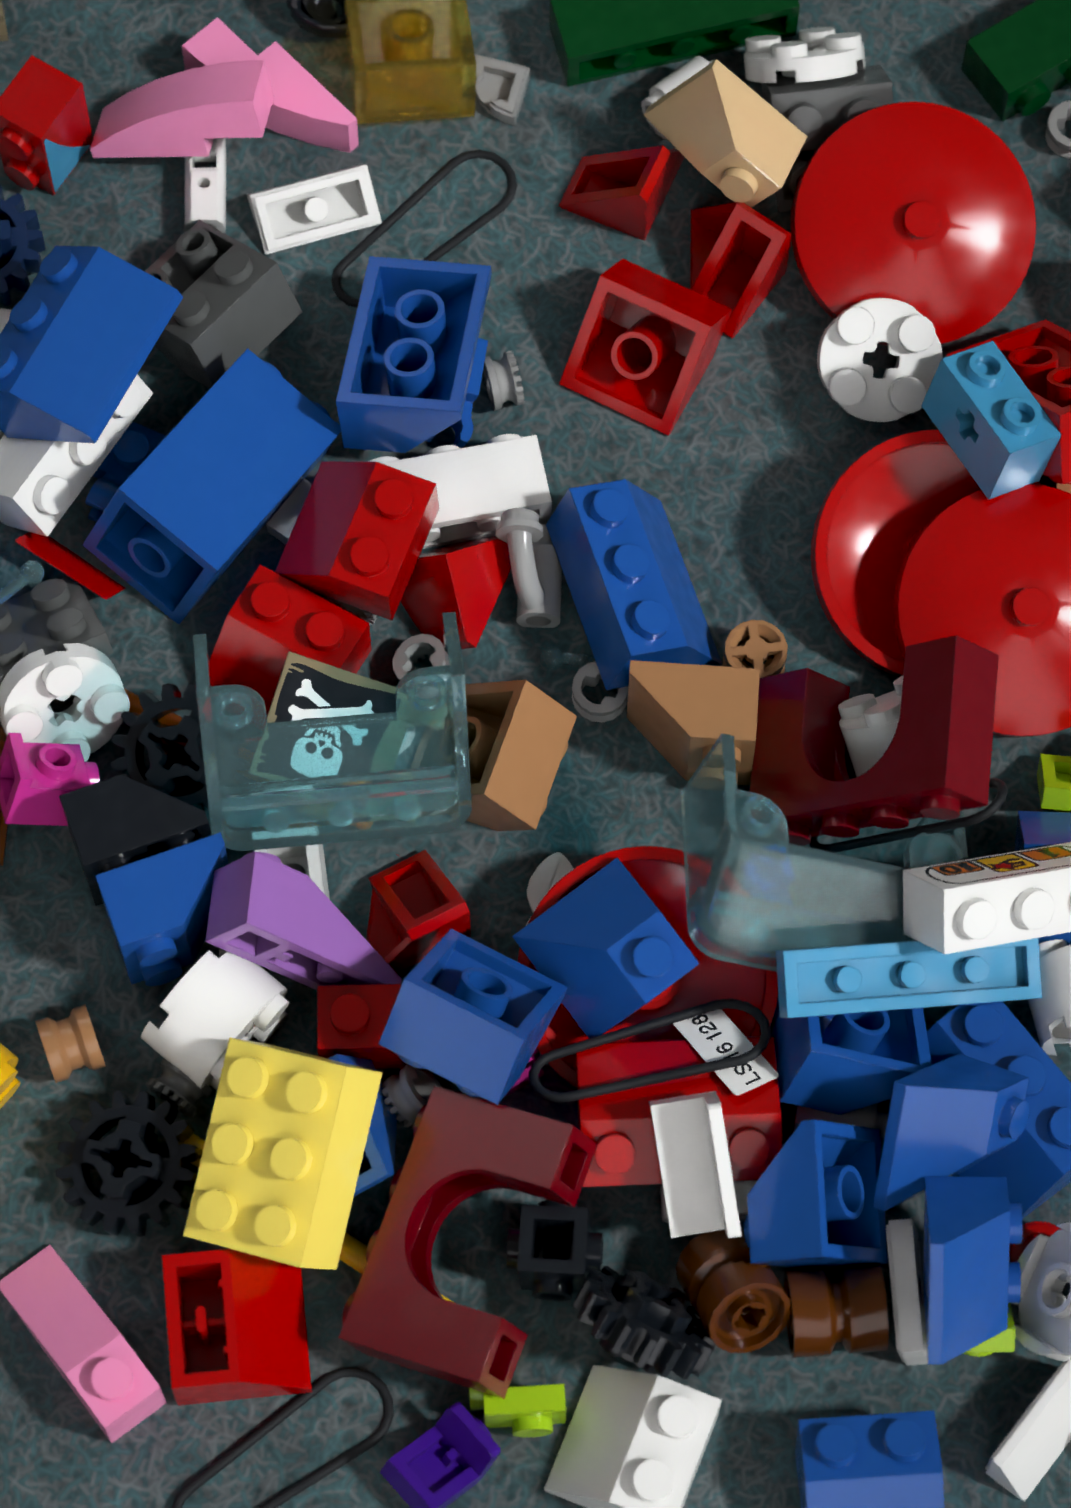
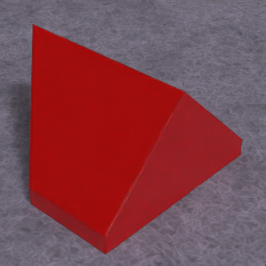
(623, 187)
(736, 258)
(457, 580)
(413, 911)

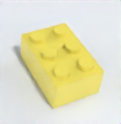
(282, 1154)

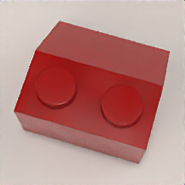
(644, 345)
(360, 534)
(281, 618)

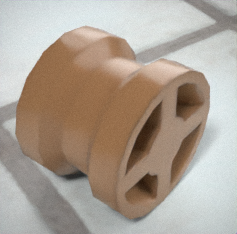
(756, 643)
(70, 1043)

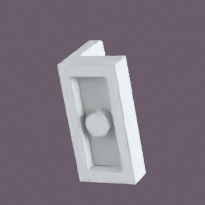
(695, 1165)

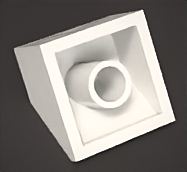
(633, 1441)

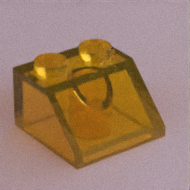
(410, 60)

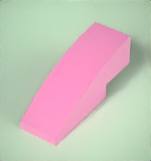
(300, 103)
(186, 112)

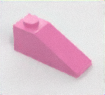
(82, 1343)

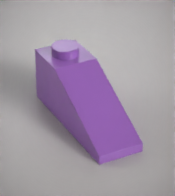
(289, 926)

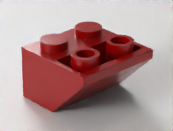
(234, 1327)

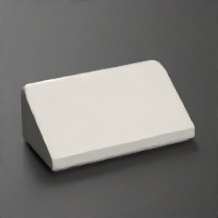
(315, 208)
(1035, 1438)

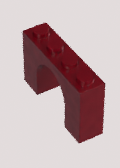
(929, 769)
(456, 1152)

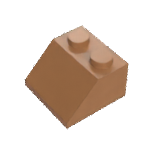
(689, 707)
(513, 752)

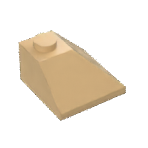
(728, 133)

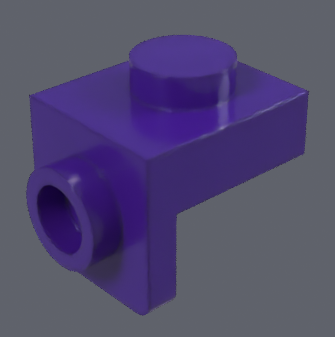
(443, 1460)

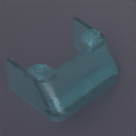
(340, 773)
(765, 895)

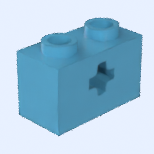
(990, 420)

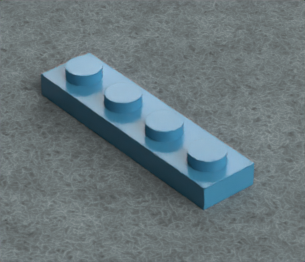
(903, 977)

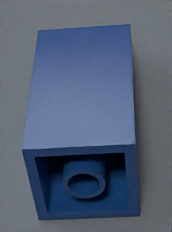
(211, 485)

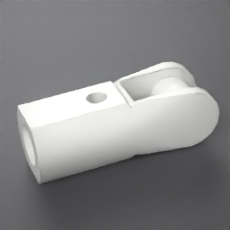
(206, 189)

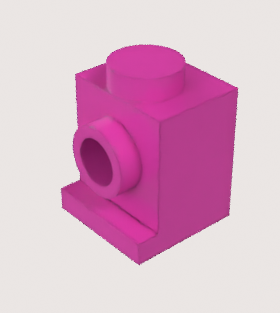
(36, 777)

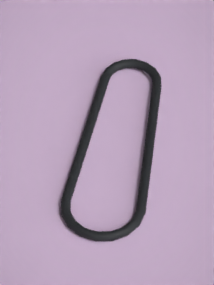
(379, 231)
(929, 828)
(657, 1077)
(285, 1413)

